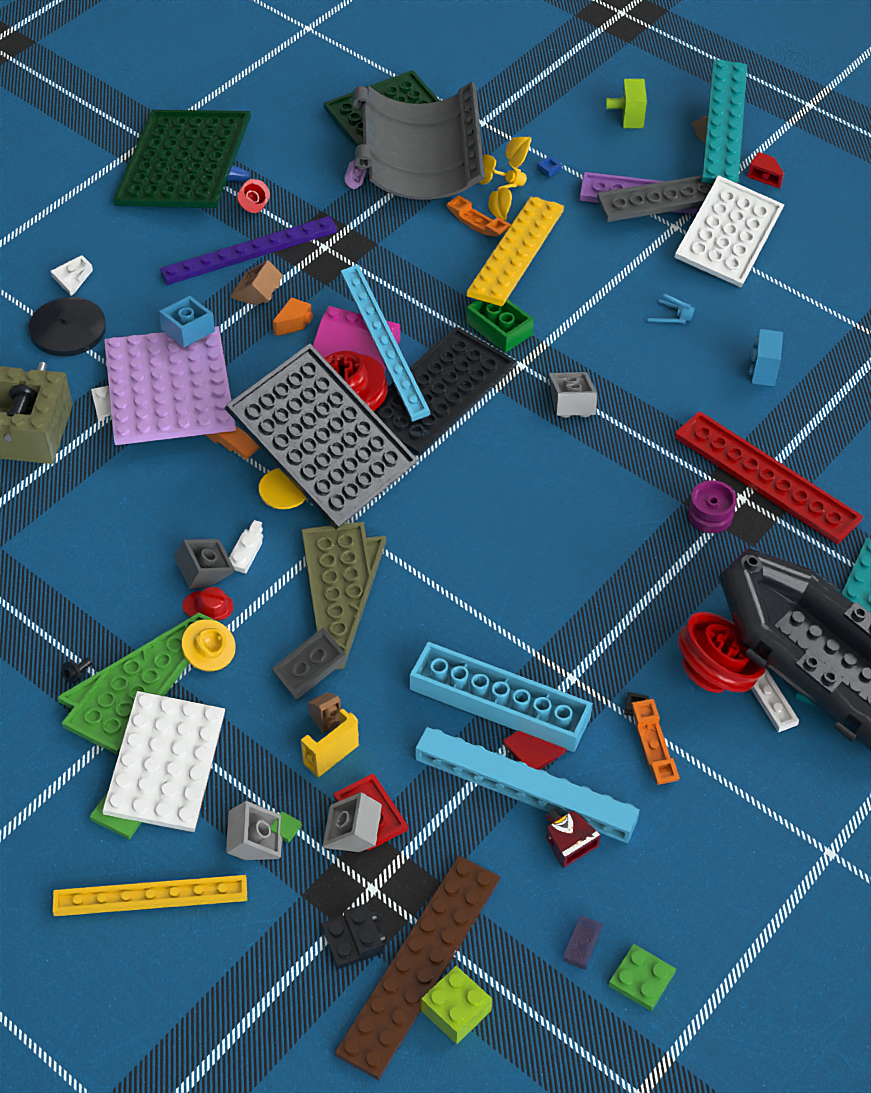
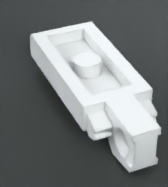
(247, 547)

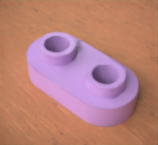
(354, 175)

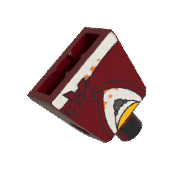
(570, 836)

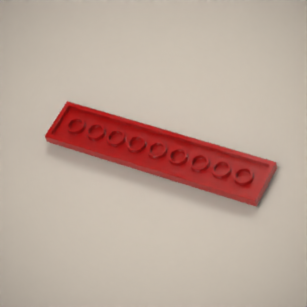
(769, 477)

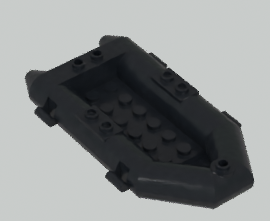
(805, 635)

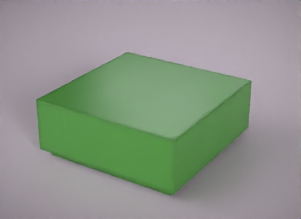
(288, 827)

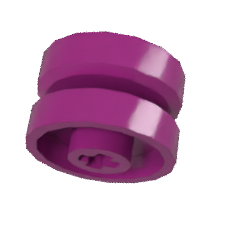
(712, 506)

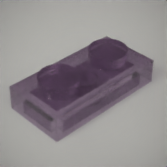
(582, 942)

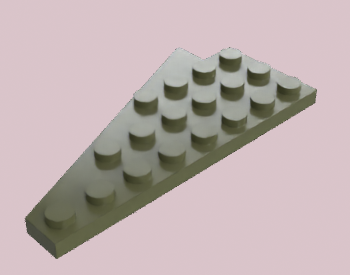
(341, 577)

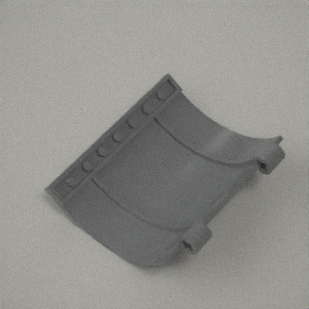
(421, 147)

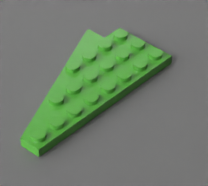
(106, 699)

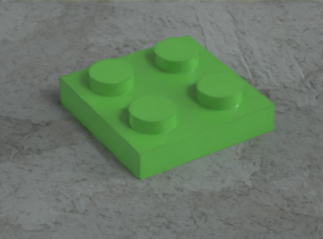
(642, 977)

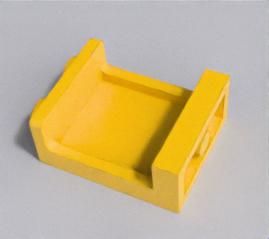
(332, 748)

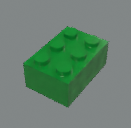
(502, 325)

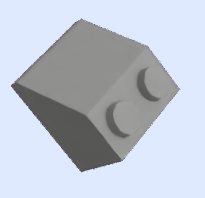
(353, 824)
(250, 833)

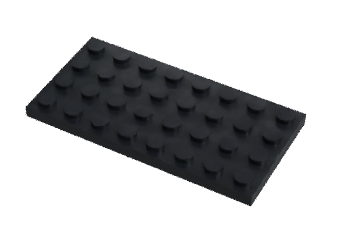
(452, 381)

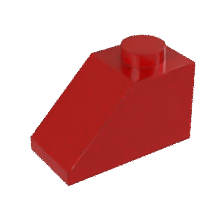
(766, 170)

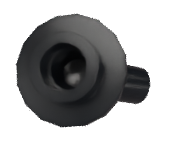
(73, 672)

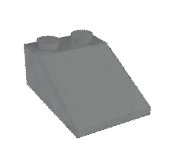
(573, 394)

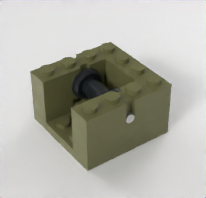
(38, 434)

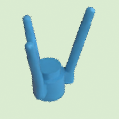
(685, 311)

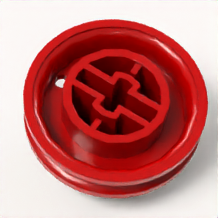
(362, 374)
(715, 654)

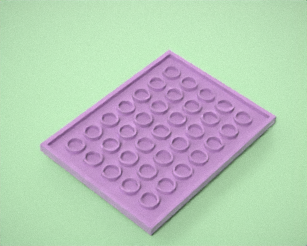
(167, 388)

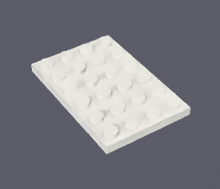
(729, 231)
(164, 762)

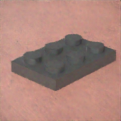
(310, 663)

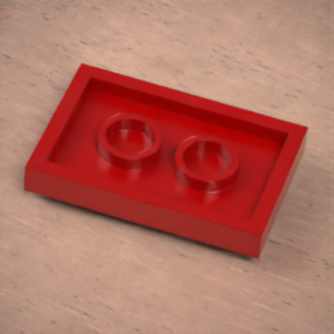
(391, 821)

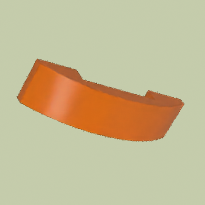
(475, 220)
(653, 742)

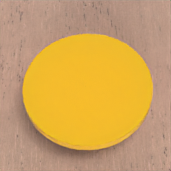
(279, 491)
(208, 645)

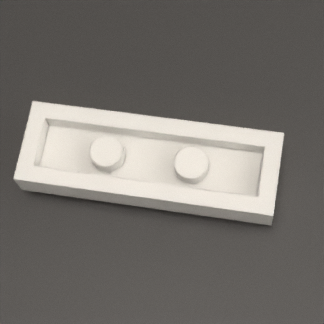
(774, 703)

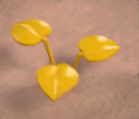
(516, 152)

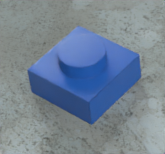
(549, 166)

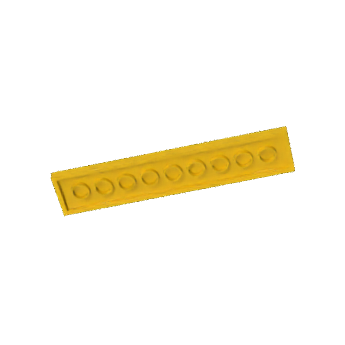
(515, 251)

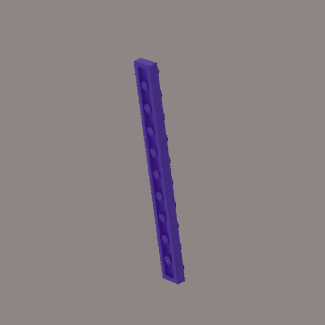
(248, 250)

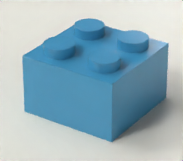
(186, 321)
(766, 357)

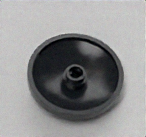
(67, 326)

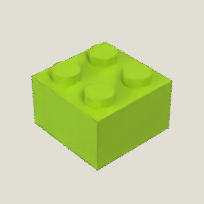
(456, 1004)

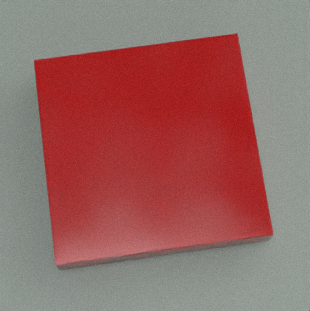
(532, 750)

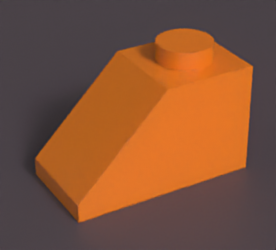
(292, 317)

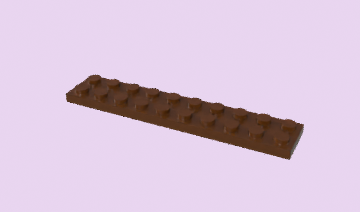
(417, 968)

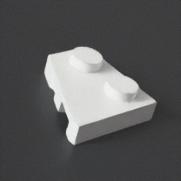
(72, 274)

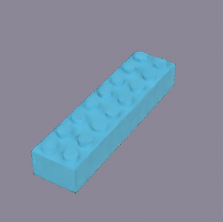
(500, 696)

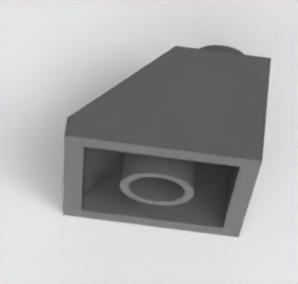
(203, 562)

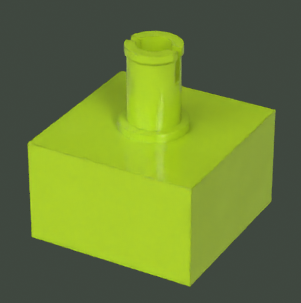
(631, 104)

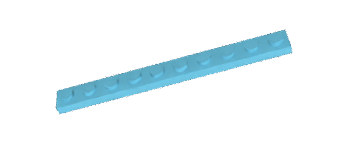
(385, 343)

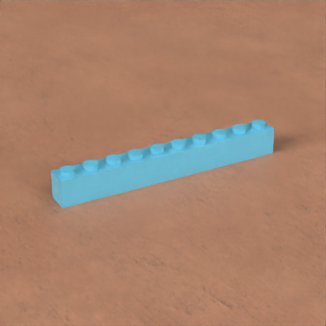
(526, 783)

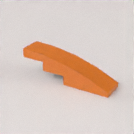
(237, 441)

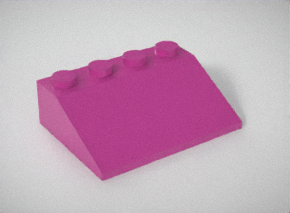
(347, 331)

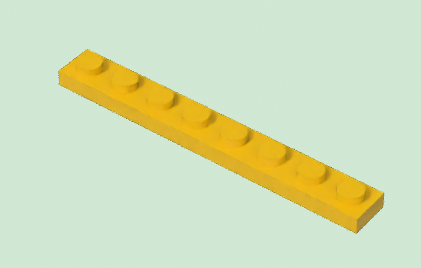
(149, 895)

